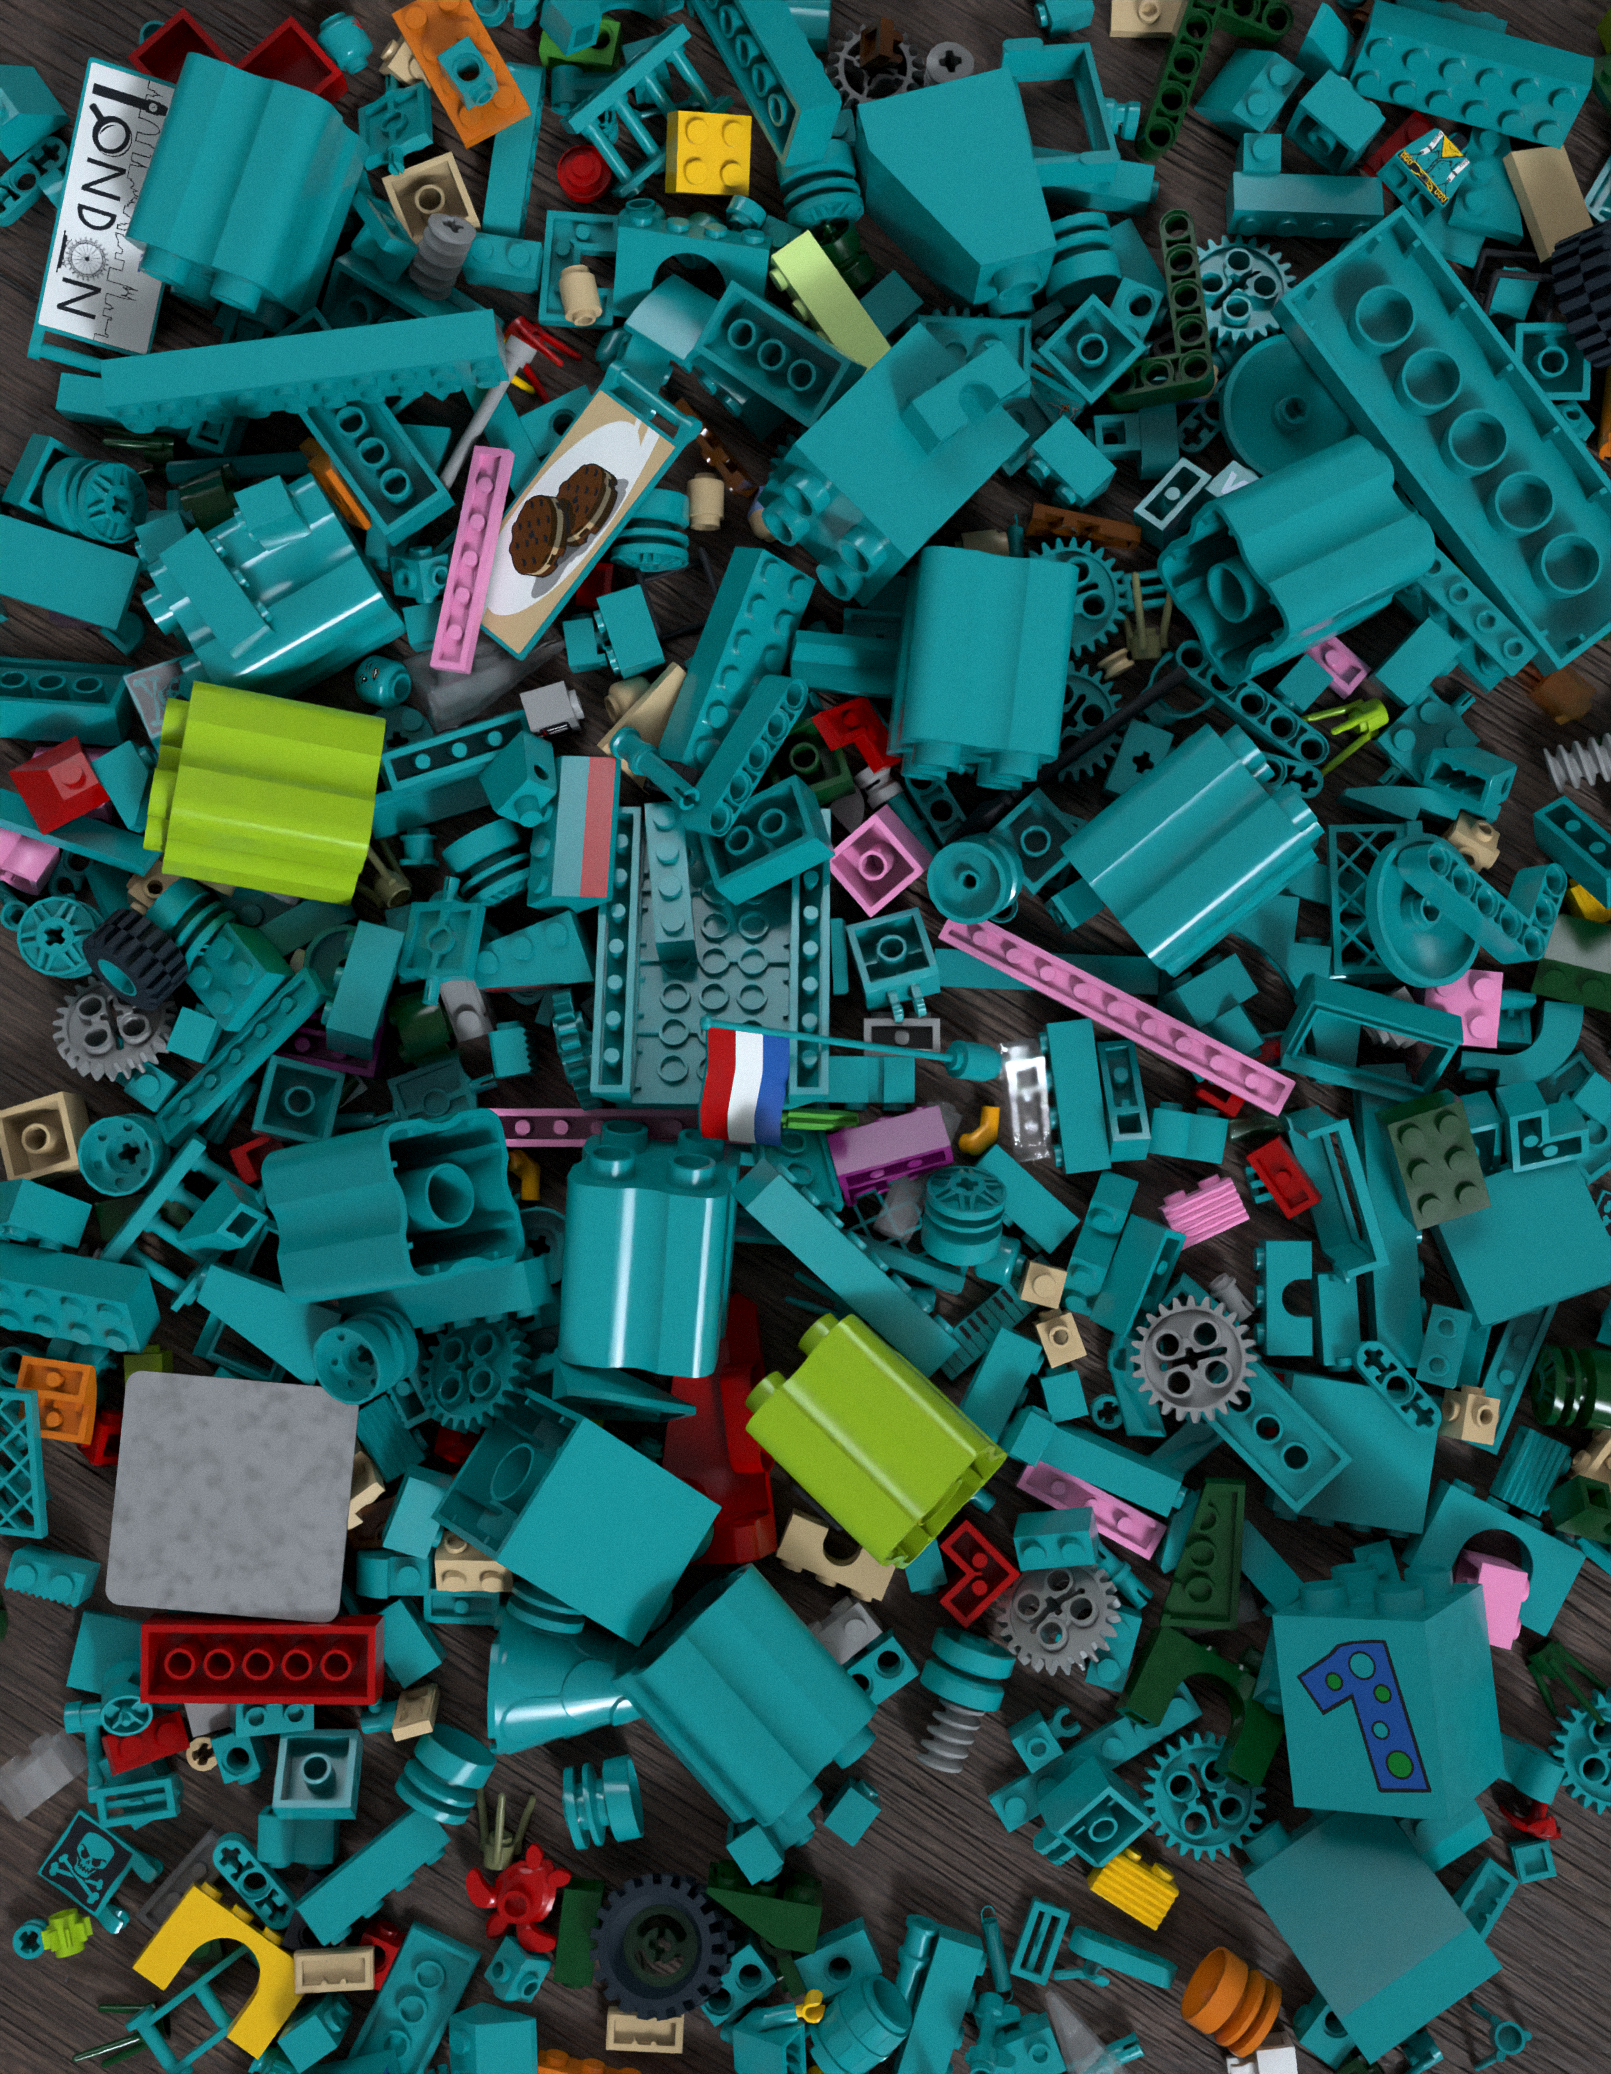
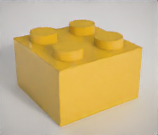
(708, 154)

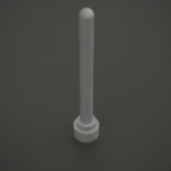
(517, 355)

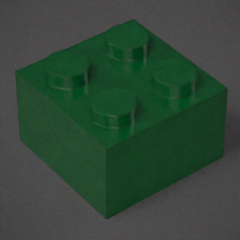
(813, 762)

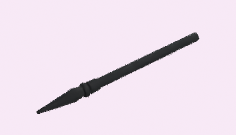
(992, 811)

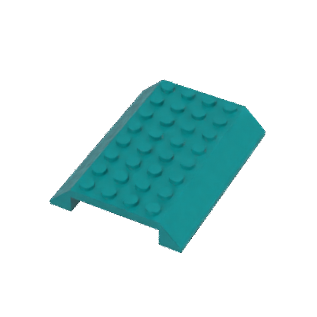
(752, 967)

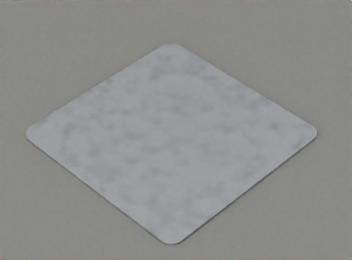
(231, 1497)

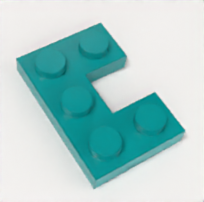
(566, 241)

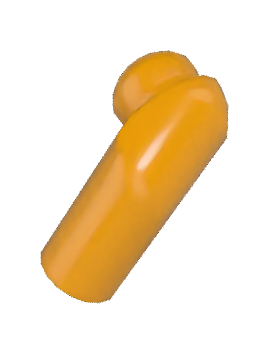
(983, 1136)
(528, 1171)

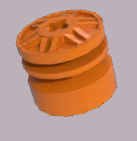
(1231, 2002)

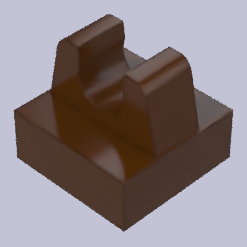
(878, 44)

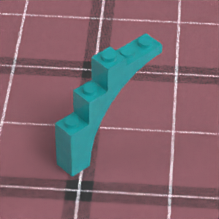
(1273, 935)

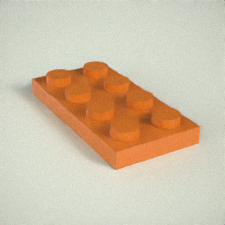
(433, 28)

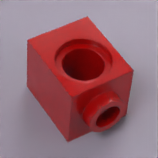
(389, 1939)

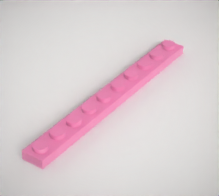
(1121, 1013)

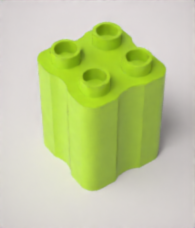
(265, 792)
(872, 1439)

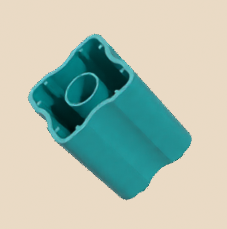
(246, 193)
(1295, 558)
(317, 588)
(981, 665)
(1195, 847)
(393, 1206)
(648, 1251)
(748, 1699)

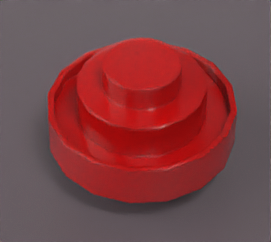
(584, 174)

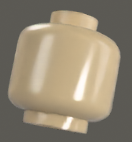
(623, 696)

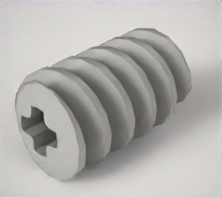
(947, 63)
(441, 255)
(1579, 763)
(950, 1737)

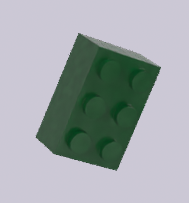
(1432, 1159)

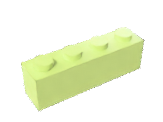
(826, 300)

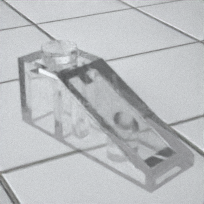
(1026, 1099)
(1079, 2044)

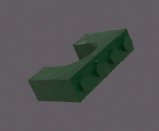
(1171, 1658)

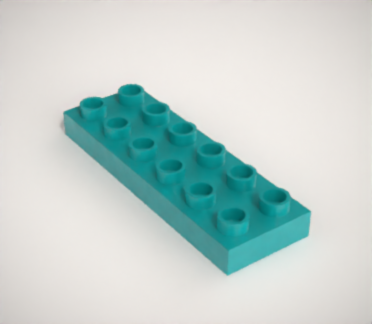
(1463, 431)

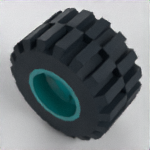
(135, 959)

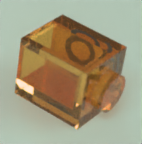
(1563, 695)

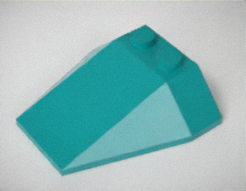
(602, 1392)

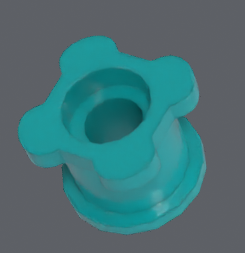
(418, 849)

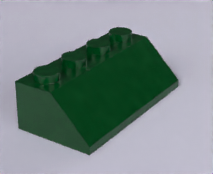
(1577, 963)

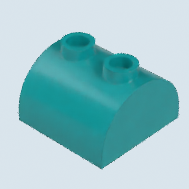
(297, 1101)

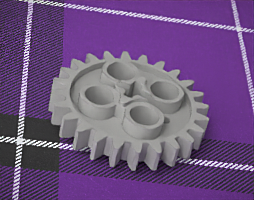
(82, 1032)
(1203, 1392)
(1078, 1637)

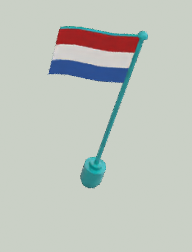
(750, 1075)

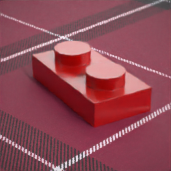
(1407, 133)
(1284, 1177)
(159, 1740)

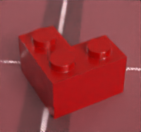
(982, 1573)

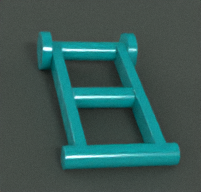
(146, 2017)

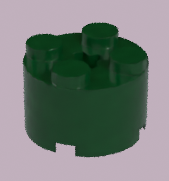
(211, 496)
(423, 1029)

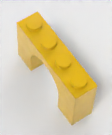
(204, 1917)

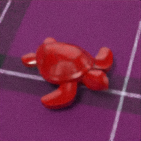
(522, 1897)

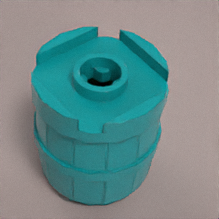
(860, 2027)

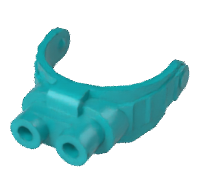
(1161, 712)

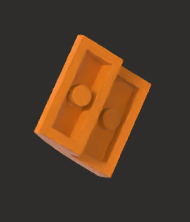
(335, 484)
(64, 1397)

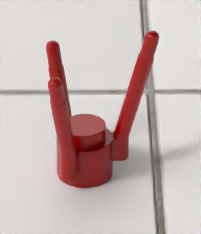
(534, 336)

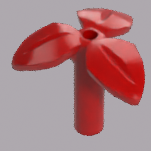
(1535, 1822)

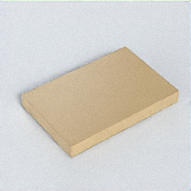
(1547, 196)
(649, 714)

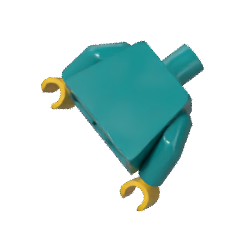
(772, 2037)

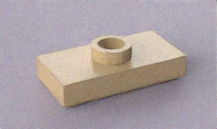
(1143, 18)
(416, 1712)
(334, 1969)
(634, 2034)

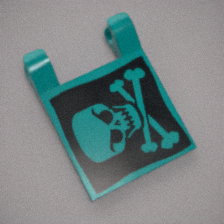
(150, 691)
(92, 1865)

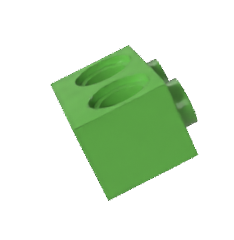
(587, 59)

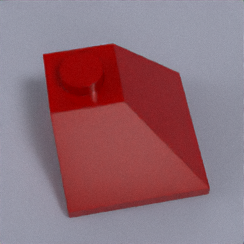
(59, 785)

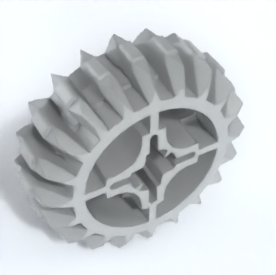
(847, 62)

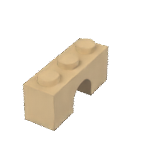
(803, 1548)

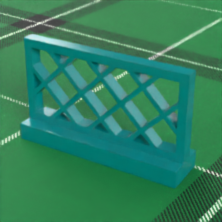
(1335, 891)
(906, 1263)
(30, 1464)

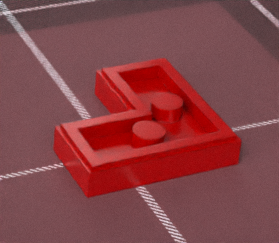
(860, 724)

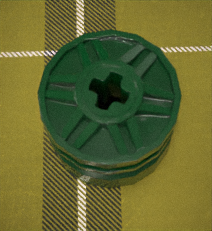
(1572, 1387)

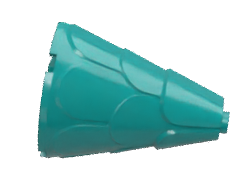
(552, 1684)

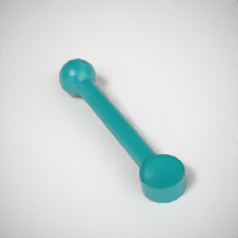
(691, 103)

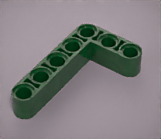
(1191, 52)
(1185, 321)

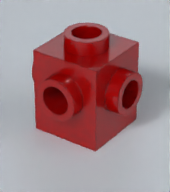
(105, 1439)

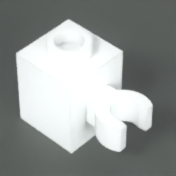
(1272, 2056)

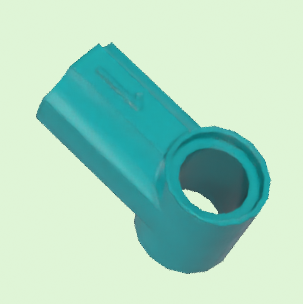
(572, 85)

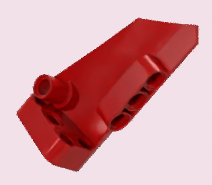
(717, 1452)

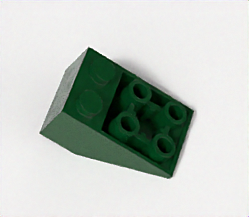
(780, 1910)

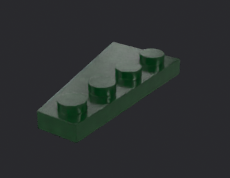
(1209, 1565)

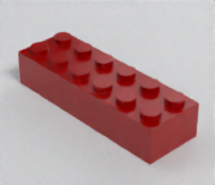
(261, 1660)

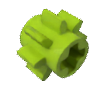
(66, 1932)

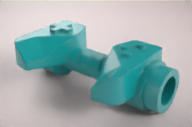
(990, 2016)

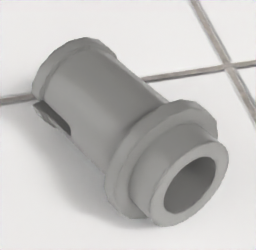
(1227, 1292)

